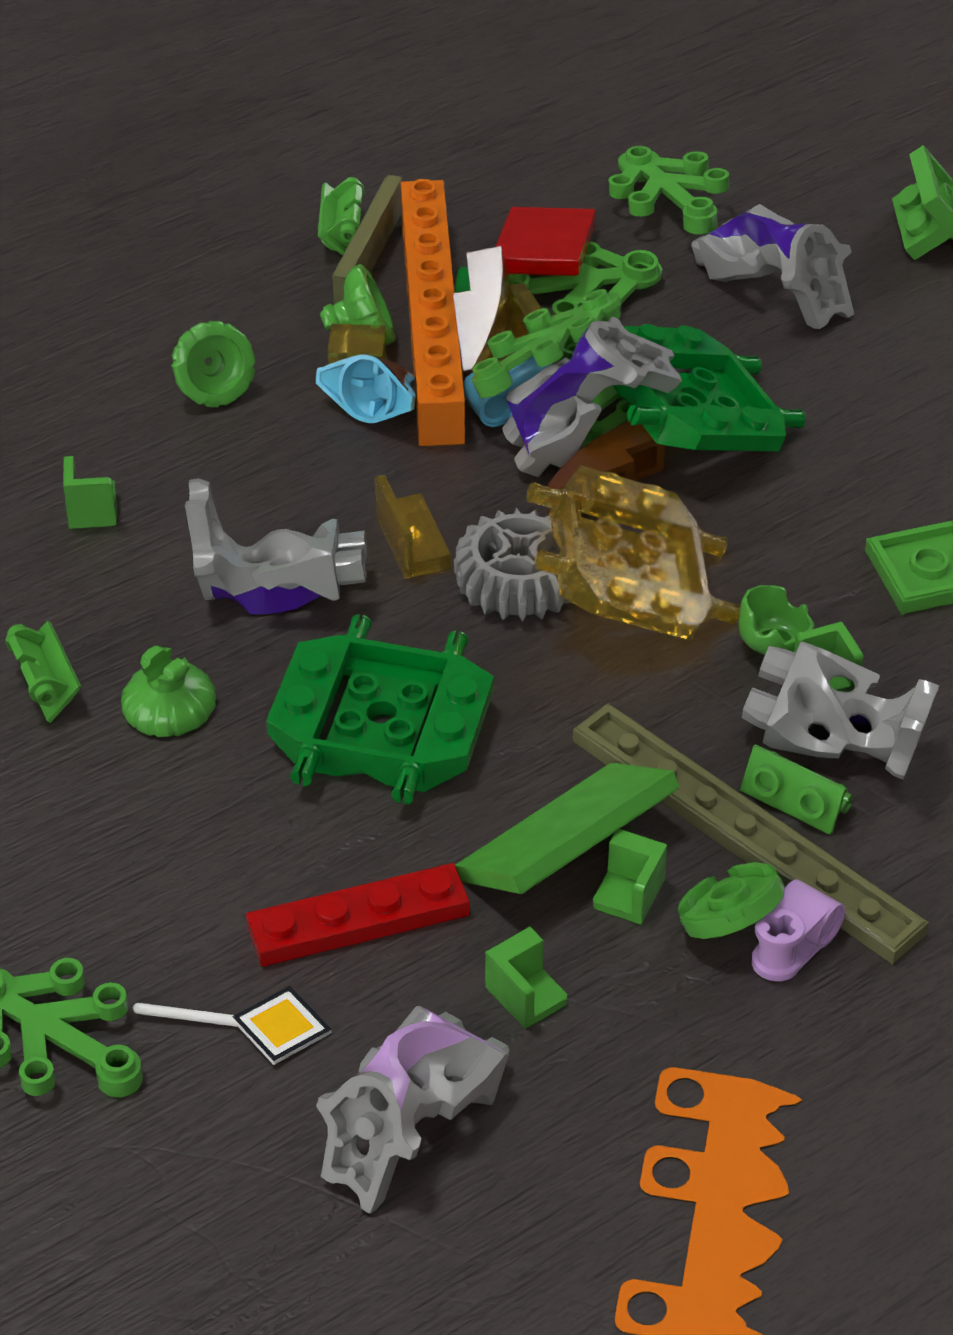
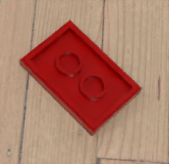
(546, 240)

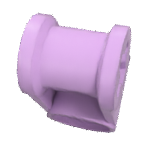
(795, 931)

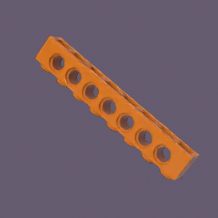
(432, 314)

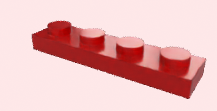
(357, 914)

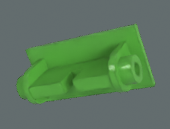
(340, 213)
(44, 667)
(795, 789)

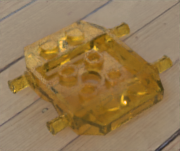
(665, 575)

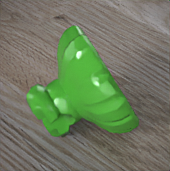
(360, 304)
(229, 364)
(167, 695)

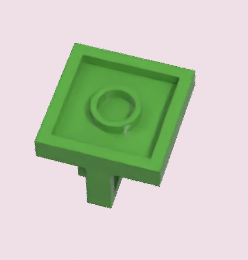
(925, 207)

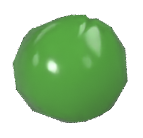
(770, 619)

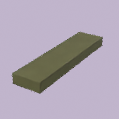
(371, 234)

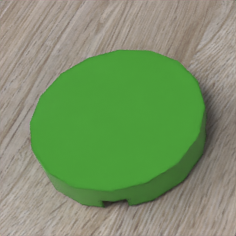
(733, 903)

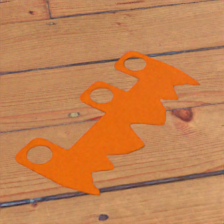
(721, 1183)

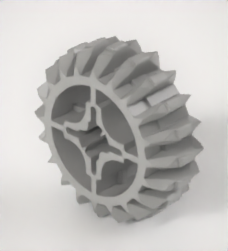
(498, 566)

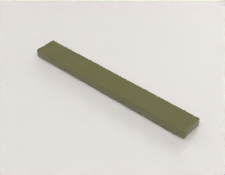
(754, 833)

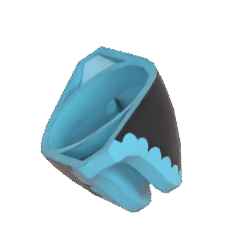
(368, 387)

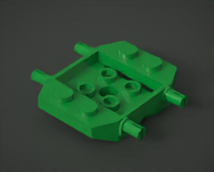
(714, 404)
(430, 695)

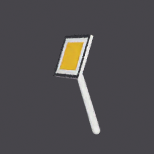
(274, 1025)

